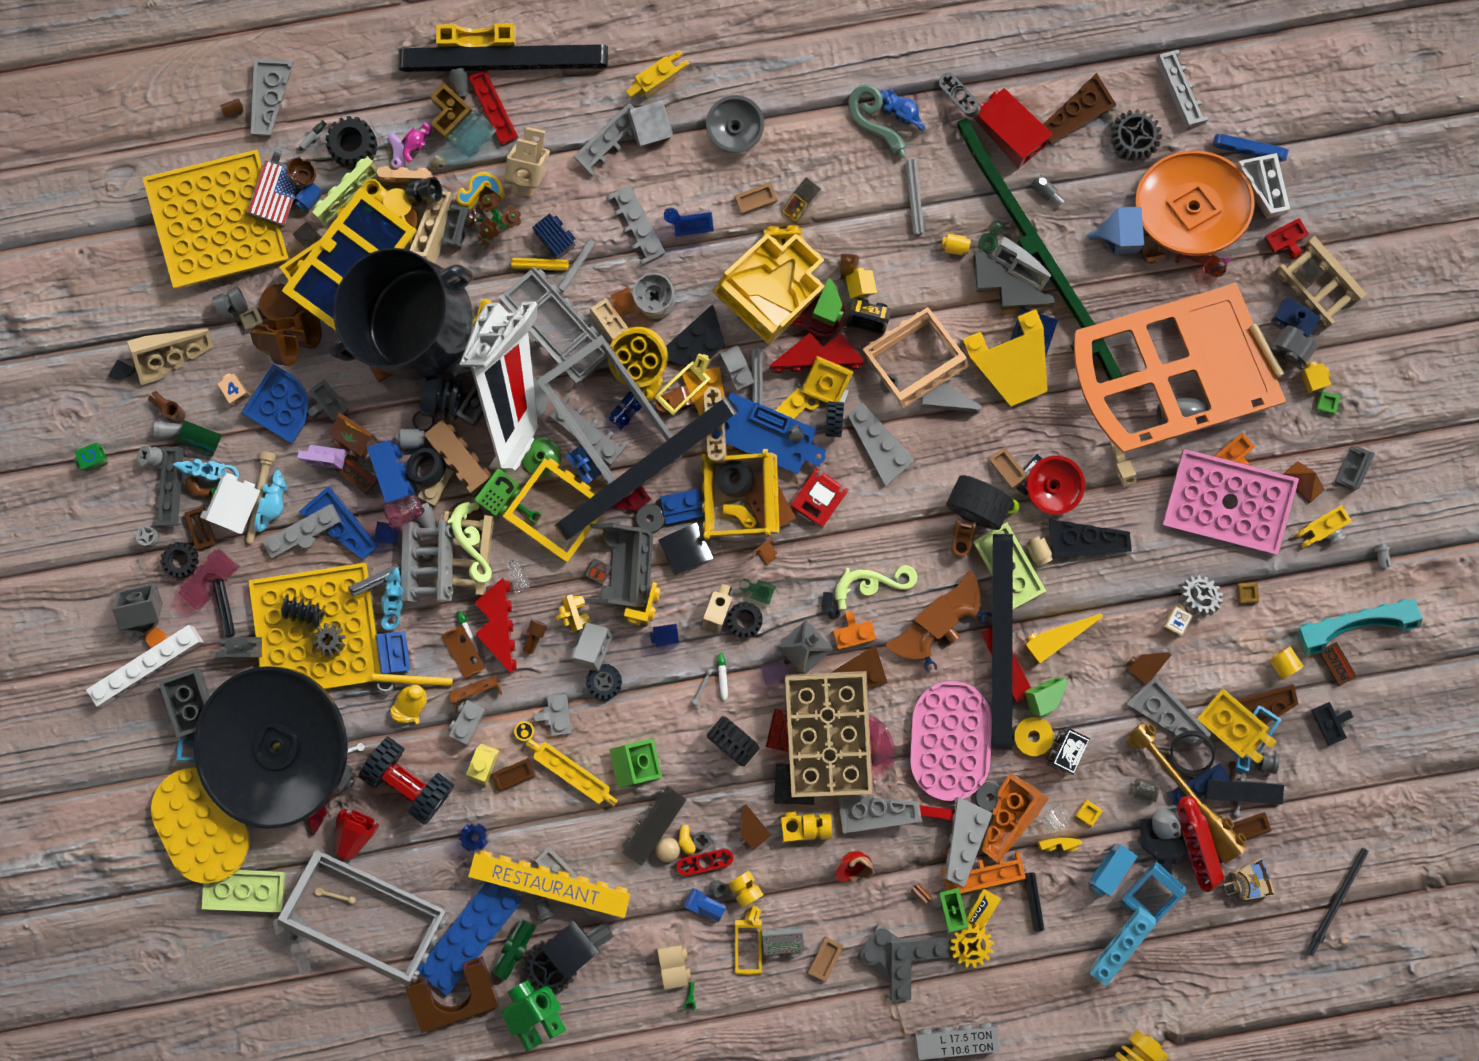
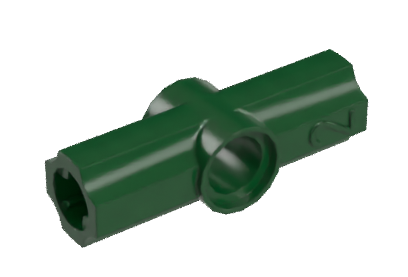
(513, 949)

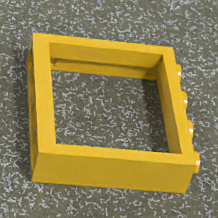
(569, 478)

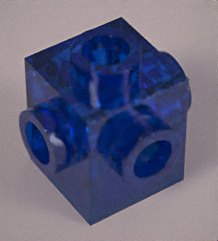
(466, 837)

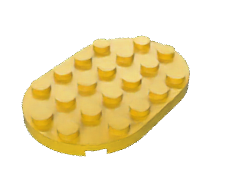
(195, 831)

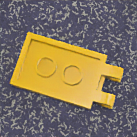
(1236, 726)

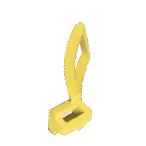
(699, 371)

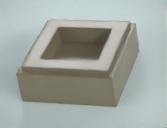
(250, 318)

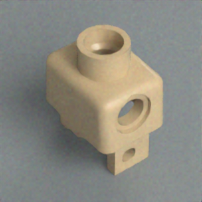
(521, 165)

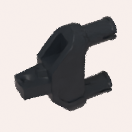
(1164, 850)

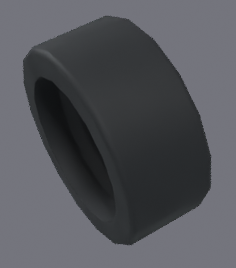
(417, 459)

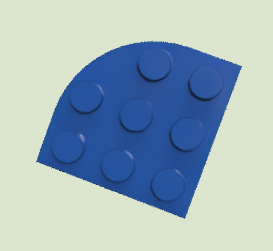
(279, 404)

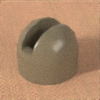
(438, 162)

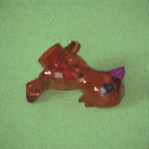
(1213, 265)

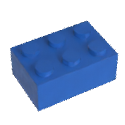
(390, 471)

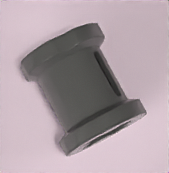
(543, 908)

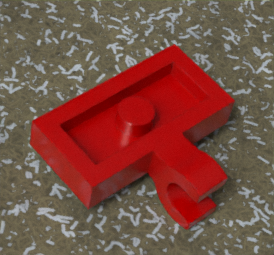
(1287, 237)

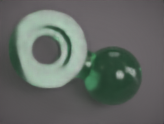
(996, 228)

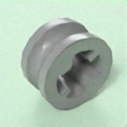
(1335, 537)

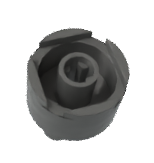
(1294, 347)

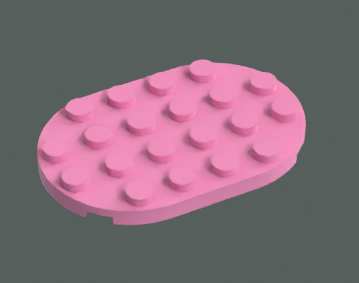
(951, 740)

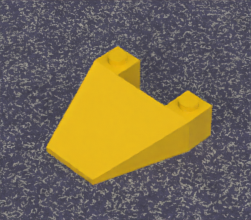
(1015, 366)

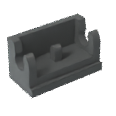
(455, 226)
(1354, 468)
(240, 647)

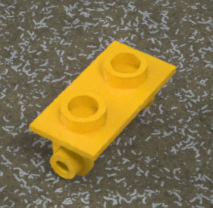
(786, 234)

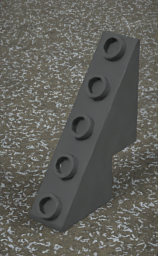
(1012, 290)

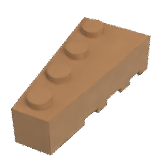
(457, 457)

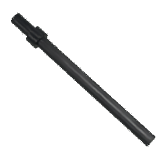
(1319, 935)

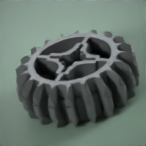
(1141, 119)

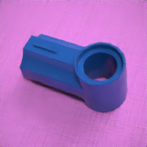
(701, 903)

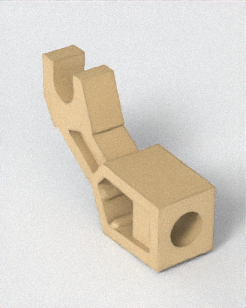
(1123, 467)

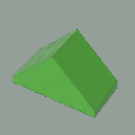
(953, 910)

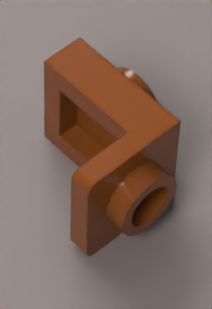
(1151, 251)

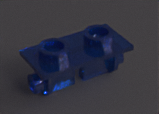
(622, 416)

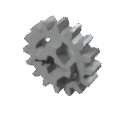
(1201, 596)

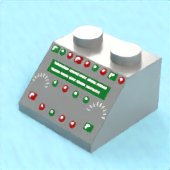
(783, 940)

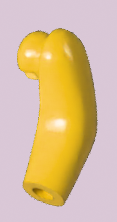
(653, 389)
(740, 512)

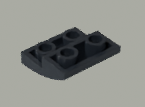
(685, 549)
(570, 949)

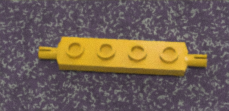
(571, 772)

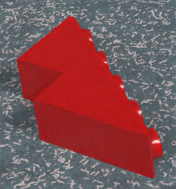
(807, 349)
(498, 630)

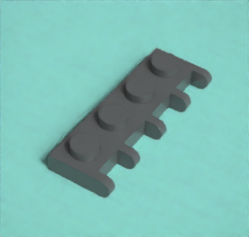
(169, 487)

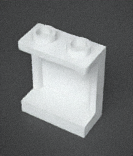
(231, 503)

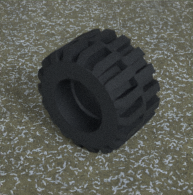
(344, 129)
(733, 741)

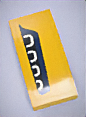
(982, 909)

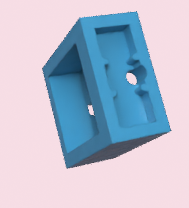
(1112, 870)
(1166, 879)

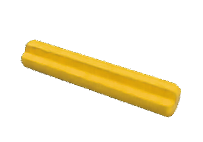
(544, 264)

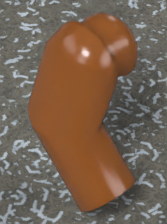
(195, 489)

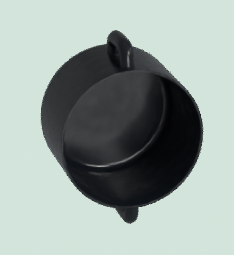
(403, 314)

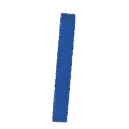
(1248, 147)

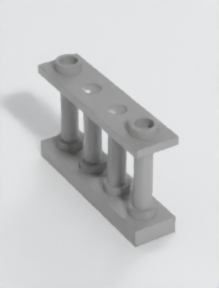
(411, 560)

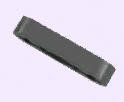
(968, 97)

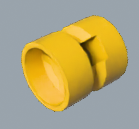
(810, 825)
(745, 889)

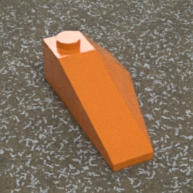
(1014, 812)

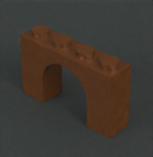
(432, 1014)

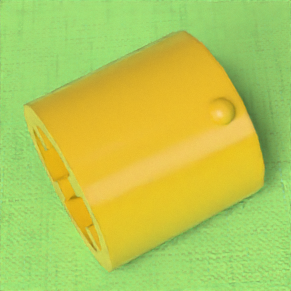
(1286, 662)

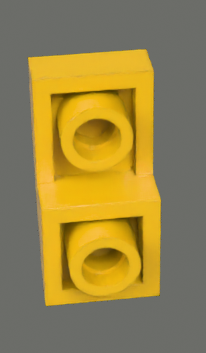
(1068, 844)

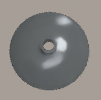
(735, 111)

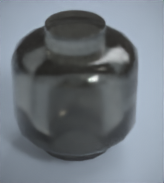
(1143, 792)

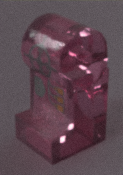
(403, 511)

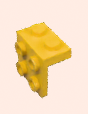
(636, 617)

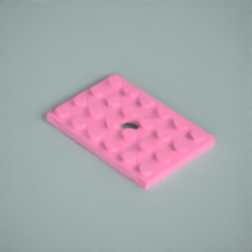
(1261, 506)

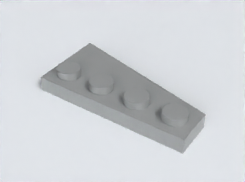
(881, 446)
(1165, 709)

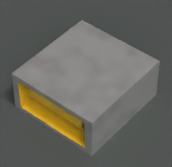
(650, 123)

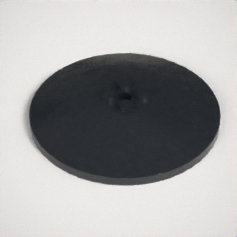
(238, 755)

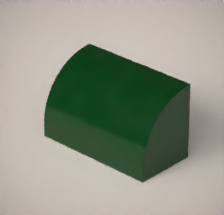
(198, 438)

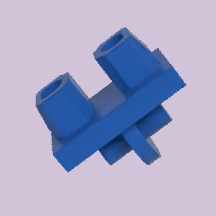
(583, 464)

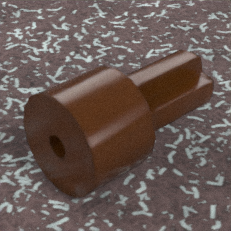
(536, 630)

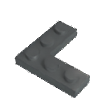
(900, 957)

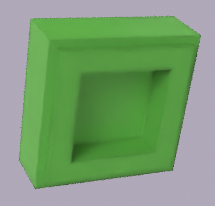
(1327, 403)

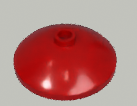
(1068, 484)

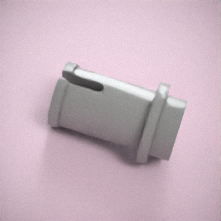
(1383, 555)

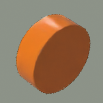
(155, 637)

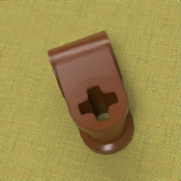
(674, 399)
(964, 535)

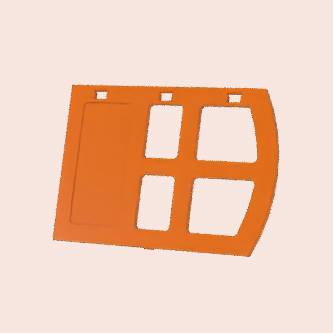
(1218, 350)

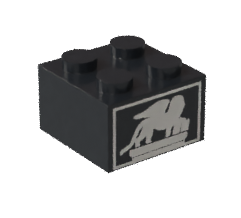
(1067, 751)

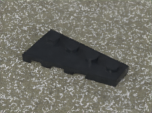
(1075, 539)

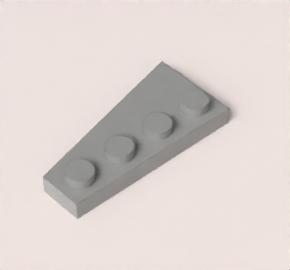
(269, 86)
(870, 813)
(966, 837)

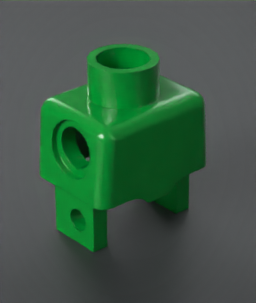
(530, 1008)

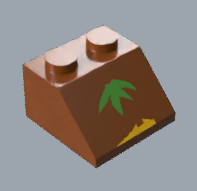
(352, 436)

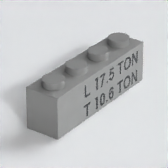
(956, 1042)

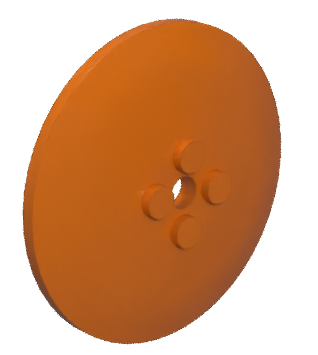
(1198, 179)

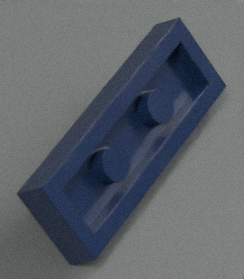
(1198, 783)

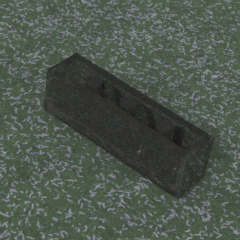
(654, 825)

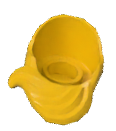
(409, 705)

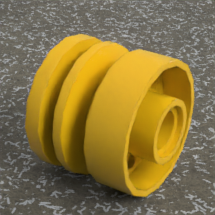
(1144, 1049)

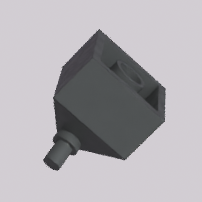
(137, 610)
(804, 647)

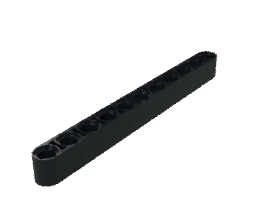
(503, 58)
(646, 468)
(1002, 642)

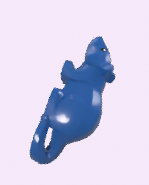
(904, 109)

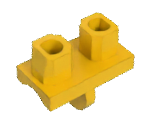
(570, 615)

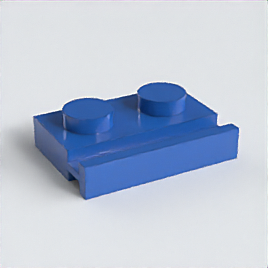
(682, 506)
(393, 652)

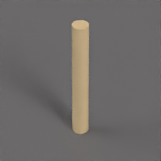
(1266, 350)

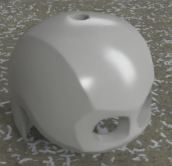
(1165, 821)

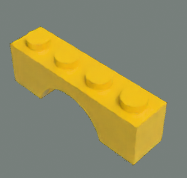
(496, 35)

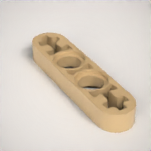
(722, 439)

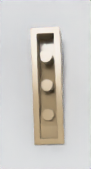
(431, 229)

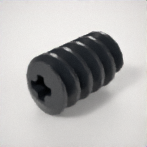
(302, 612)

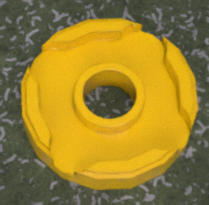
(1045, 739)

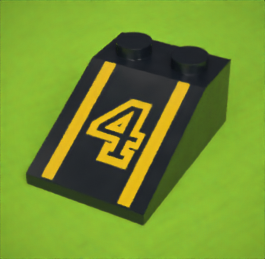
(869, 316)

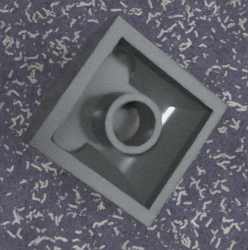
(876, 950)

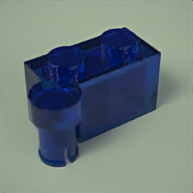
(690, 222)

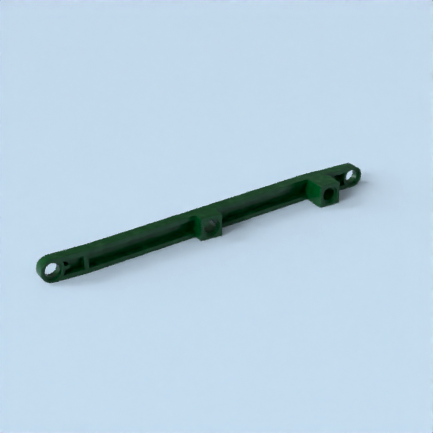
(1034, 245)

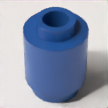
(308, 197)

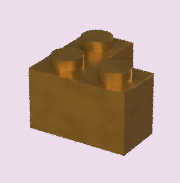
(453, 111)

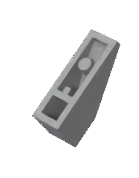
(950, 399)

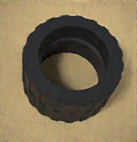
(979, 502)

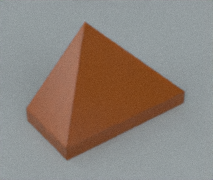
(1308, 484)

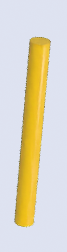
(412, 679)

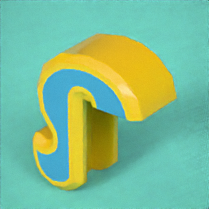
(477, 186)

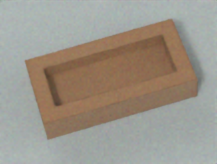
(756, 198)
(1008, 468)
(825, 959)

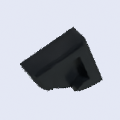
(121, 370)

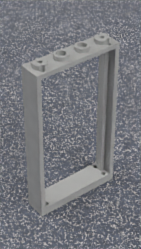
(598, 342)
(421, 955)

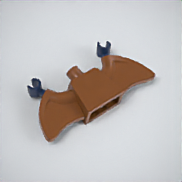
(939, 621)

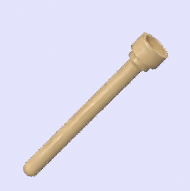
(267, 459)

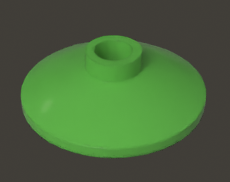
(545, 446)

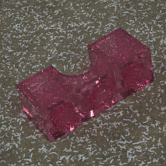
(195, 589)

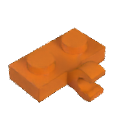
(1237, 449)
(854, 633)

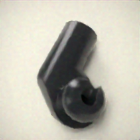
(828, 608)

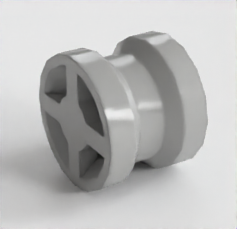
(150, 456)
(143, 535)

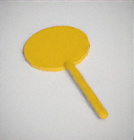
(398, 203)

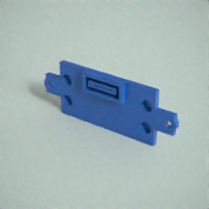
(763, 428)

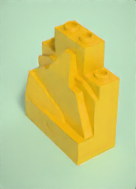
(771, 285)

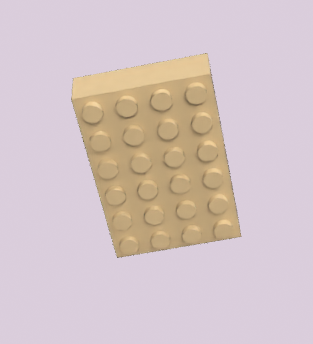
(829, 734)

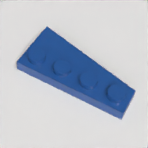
(349, 530)

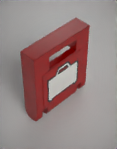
(822, 495)

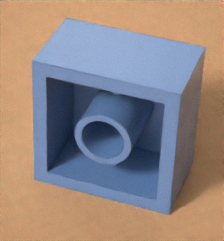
(1122, 231)

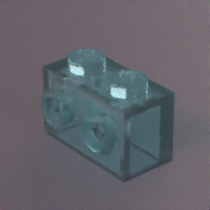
(472, 134)

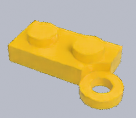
(796, 404)

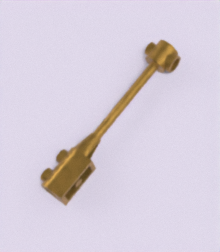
(1226, 842)

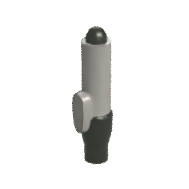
(312, 136)

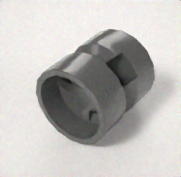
(230, 303)

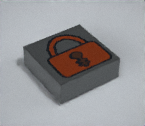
(598, 571)

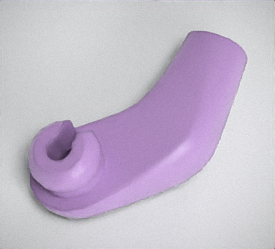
(398, 146)

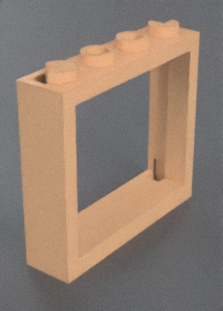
(931, 380)

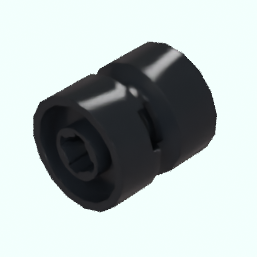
(424, 191)

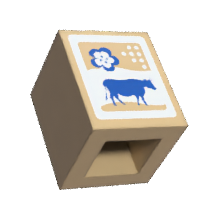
(1177, 620)

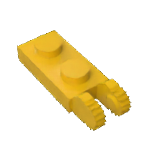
(1325, 525)

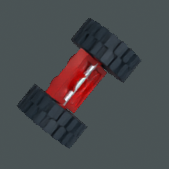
(383, 766)

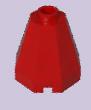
(352, 833)

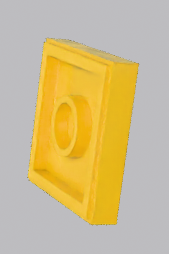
(826, 381)

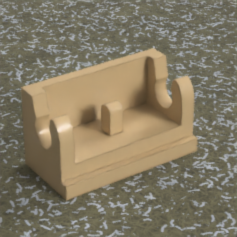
(607, 319)

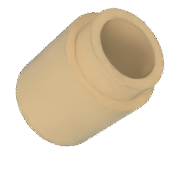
(1039, 550)

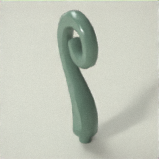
(893, 140)

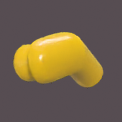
(685, 841)

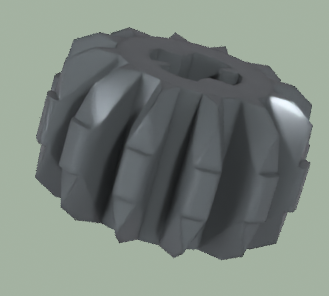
(323, 635)

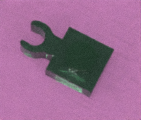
(761, 591)

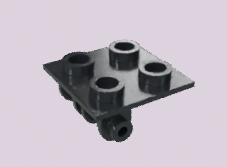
(783, 788)

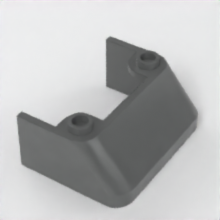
(629, 566)

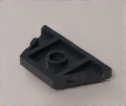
(700, 337)

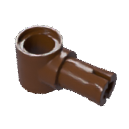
(167, 407)

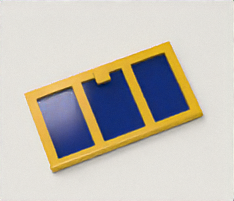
(357, 231)

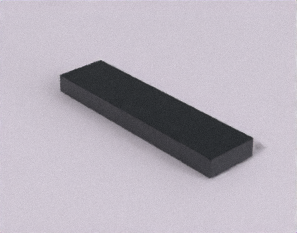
(1244, 791)

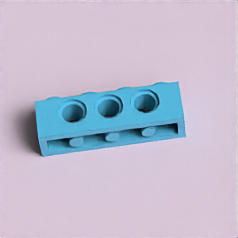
(1122, 945)

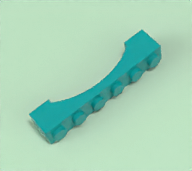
(1400, 615)

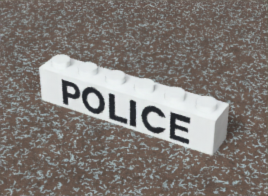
(145, 666)

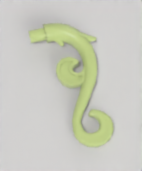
(467, 543)
(874, 577)

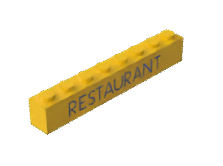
(549, 884)

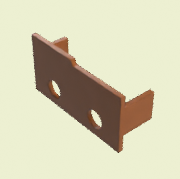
(766, 551)
(463, 651)
(472, 689)

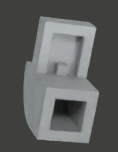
(736, 367)

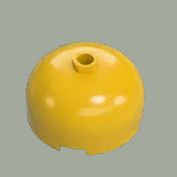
(628, 348)

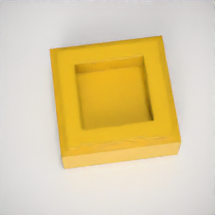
(1088, 813)

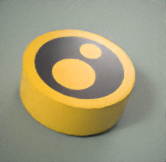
(524, 731)

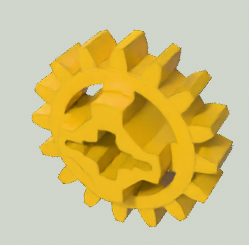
(966, 952)

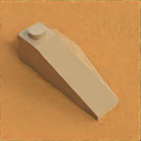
(161, 353)

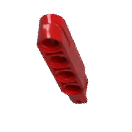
(1199, 844)

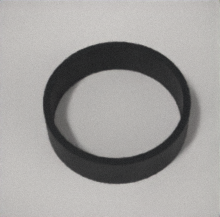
(1192, 772)

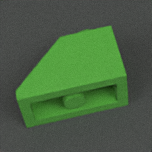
(829, 305)
(1046, 696)

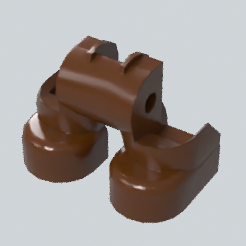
(285, 335)

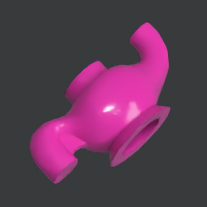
(415, 140)

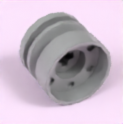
(656, 285)

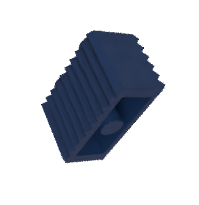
(554, 236)

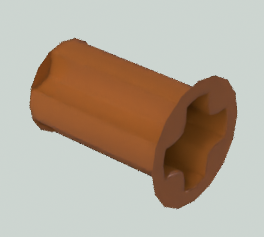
(921, 893)

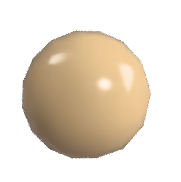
(667, 849)

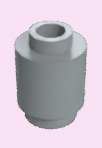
(410, 438)

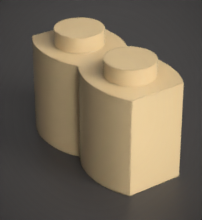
(673, 966)

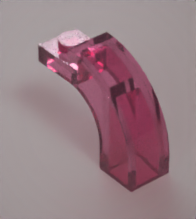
(883, 742)

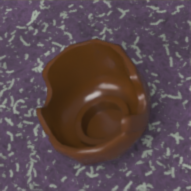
(300, 172)

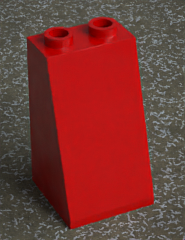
(1012, 127)

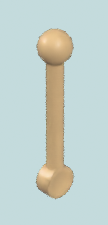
(319, 891)

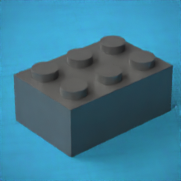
(185, 699)

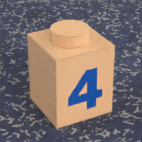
(233, 389)

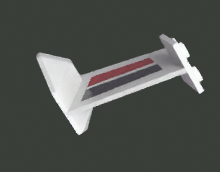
(504, 379)

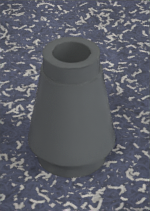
(458, 80)

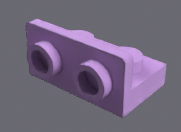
(323, 457)

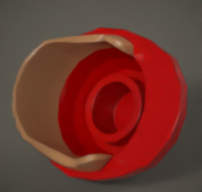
(854, 866)

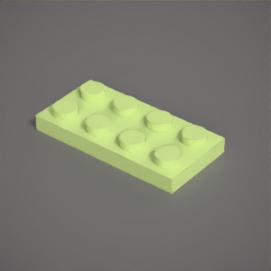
(342, 194)
(1025, 580)
(247, 892)

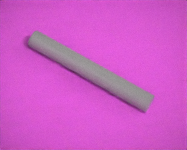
(576, 265)

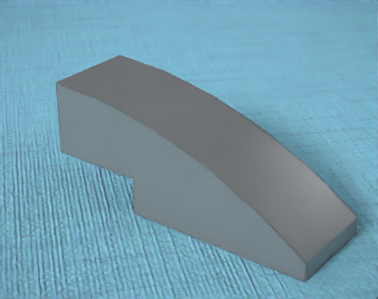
(1021, 264)

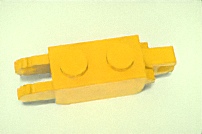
(657, 76)

